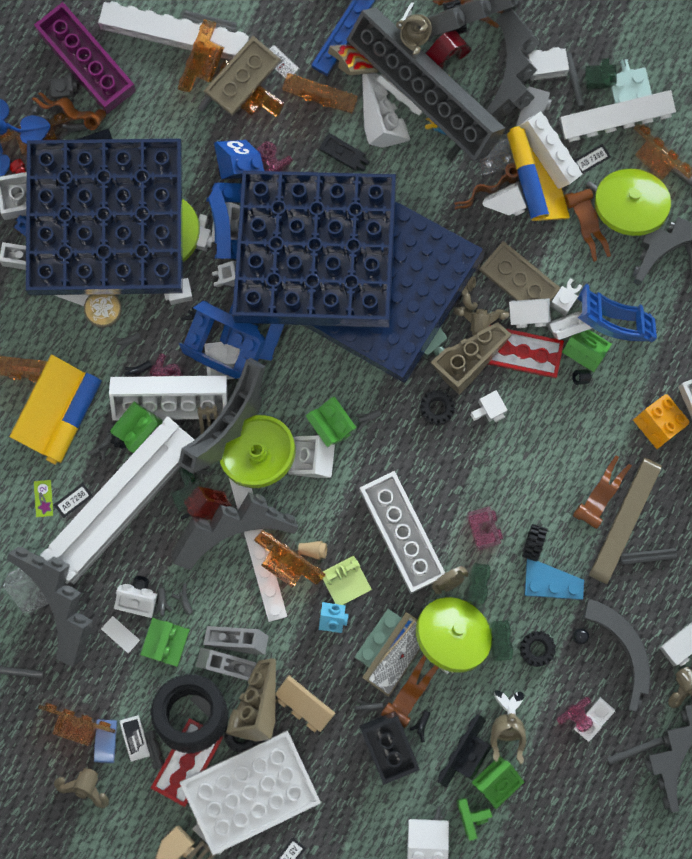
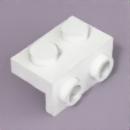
(135, 601)

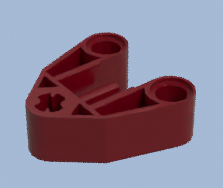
(446, 46)

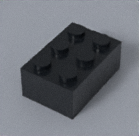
(389, 747)

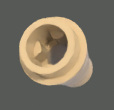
(313, 549)

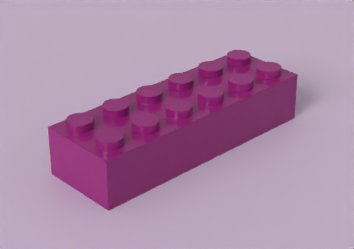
(85, 58)

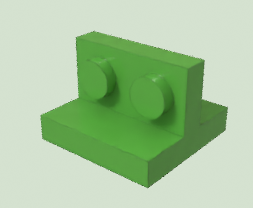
(587, 349)
(331, 422)
(135, 426)
(165, 642)
(498, 782)
(468, 818)

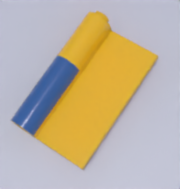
(540, 192)
(55, 409)

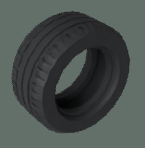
(172, 692)

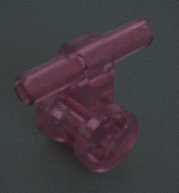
(270, 159)
(169, 370)
(577, 714)

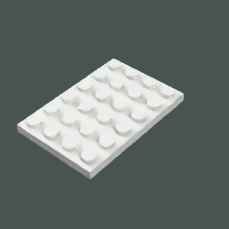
(250, 792)

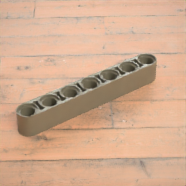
(625, 520)

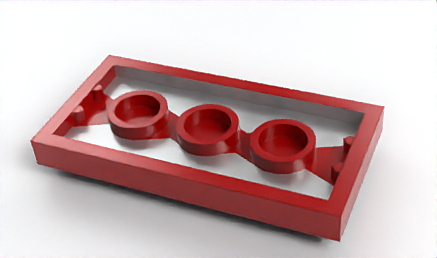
(530, 354)
(182, 766)

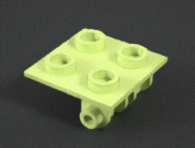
(346, 581)

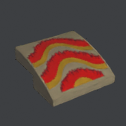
(351, 60)

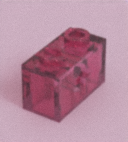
(481, 538)

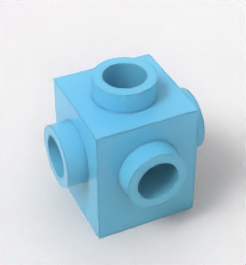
(333, 617)

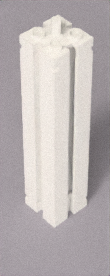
(119, 500)

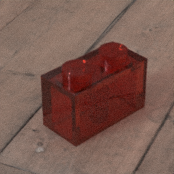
(205, 502)

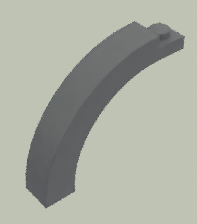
(632, 644)

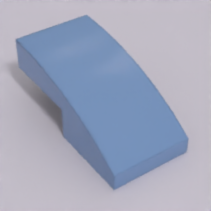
(105, 744)

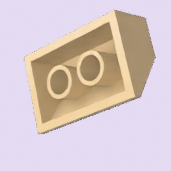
(304, 704)

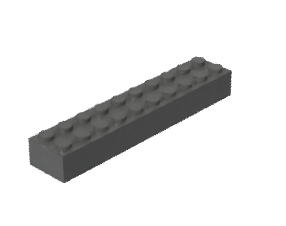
(425, 85)

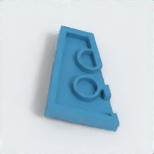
(550, 582)

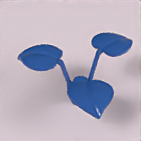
(32, 128)

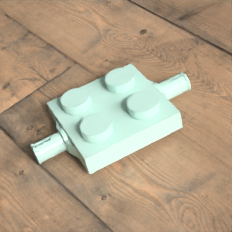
(630, 84)

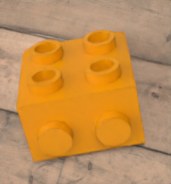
(661, 421)

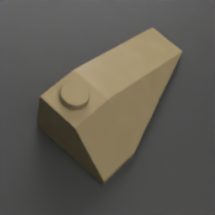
(468, 358)
(256, 712)

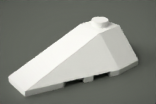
(380, 120)

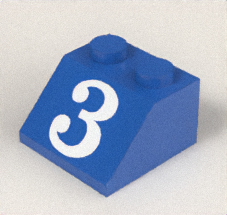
(237, 157)

